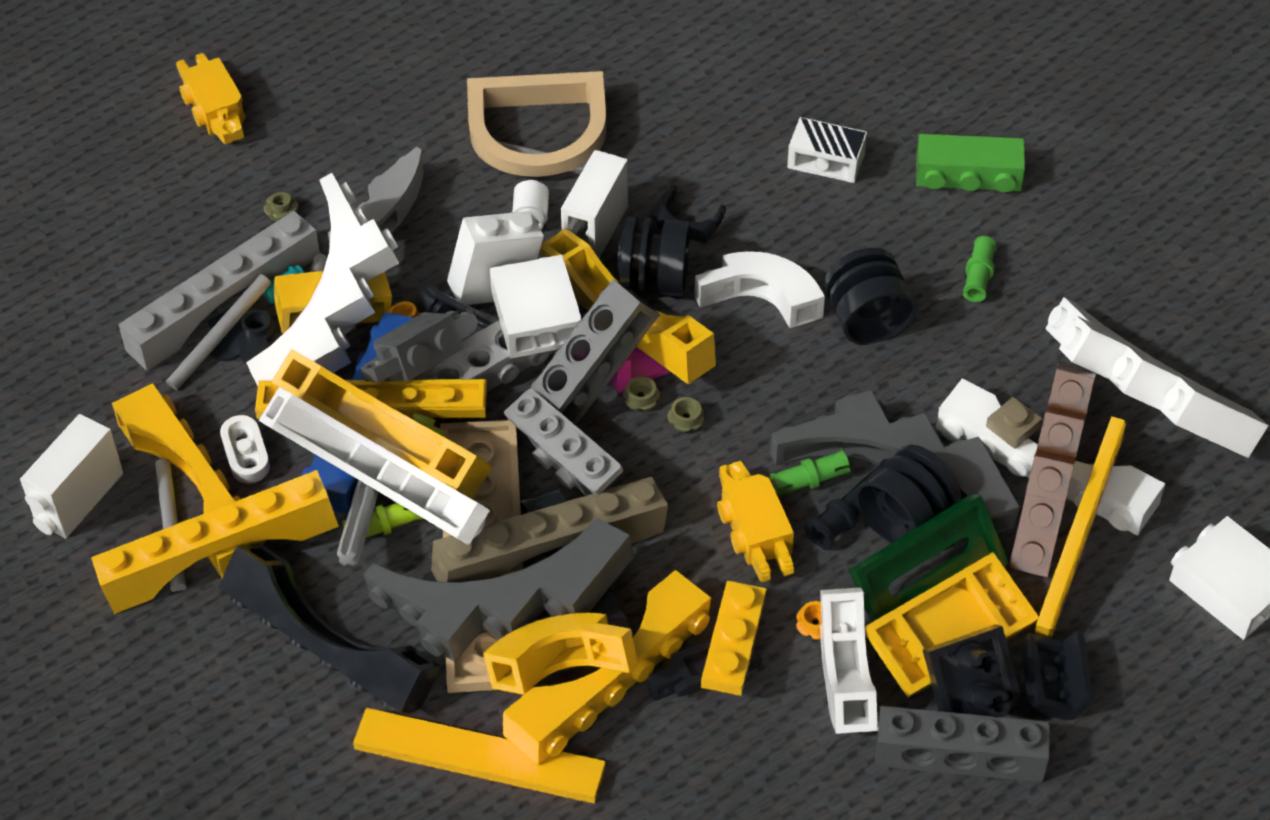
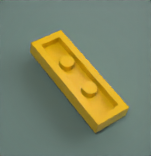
(733, 638)

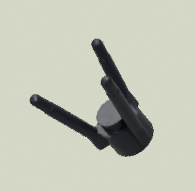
(434, 301)

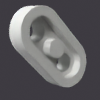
(245, 451)

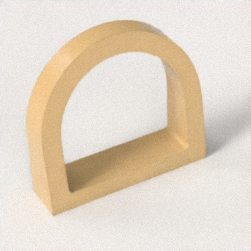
(537, 90)

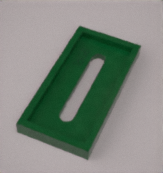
(964, 519)

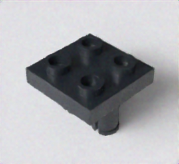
(974, 674)

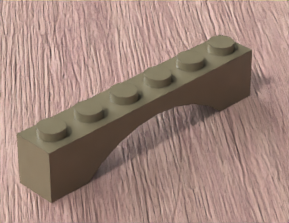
(500, 546)

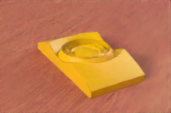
(957, 606)

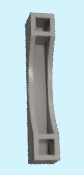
(168, 321)

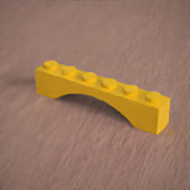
(672, 341)
(382, 424)
(153, 428)
(142, 567)
(551, 715)

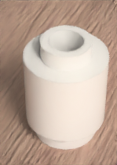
(533, 197)

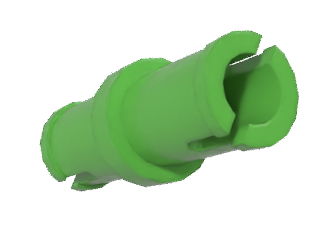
(979, 269)
(810, 473)

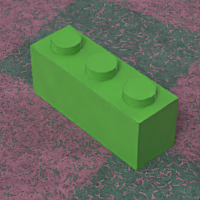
(970, 162)

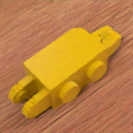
(213, 97)
(756, 519)

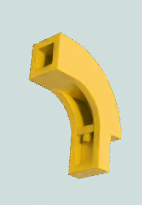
(558, 643)

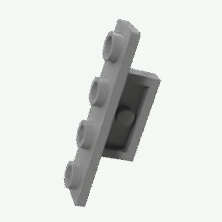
(563, 445)

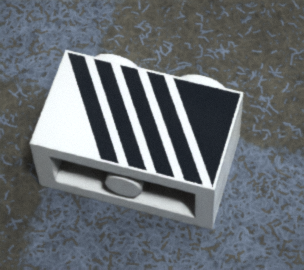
(827, 149)

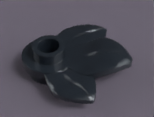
(243, 339)

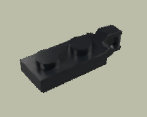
(685, 671)

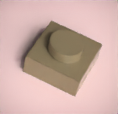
(1014, 422)

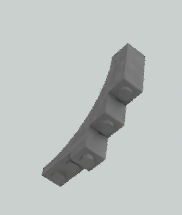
(867, 436)
(455, 613)

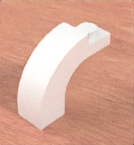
(765, 277)
(845, 663)

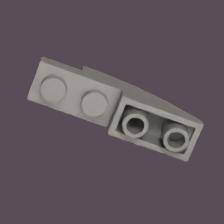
(394, 192)

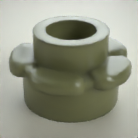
(280, 205)
(638, 386)
(689, 407)

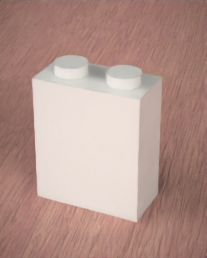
(597, 200)
(487, 244)
(534, 305)
(71, 476)
(1227, 576)

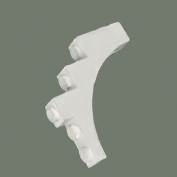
(342, 296)
(1152, 382)
(375, 466)

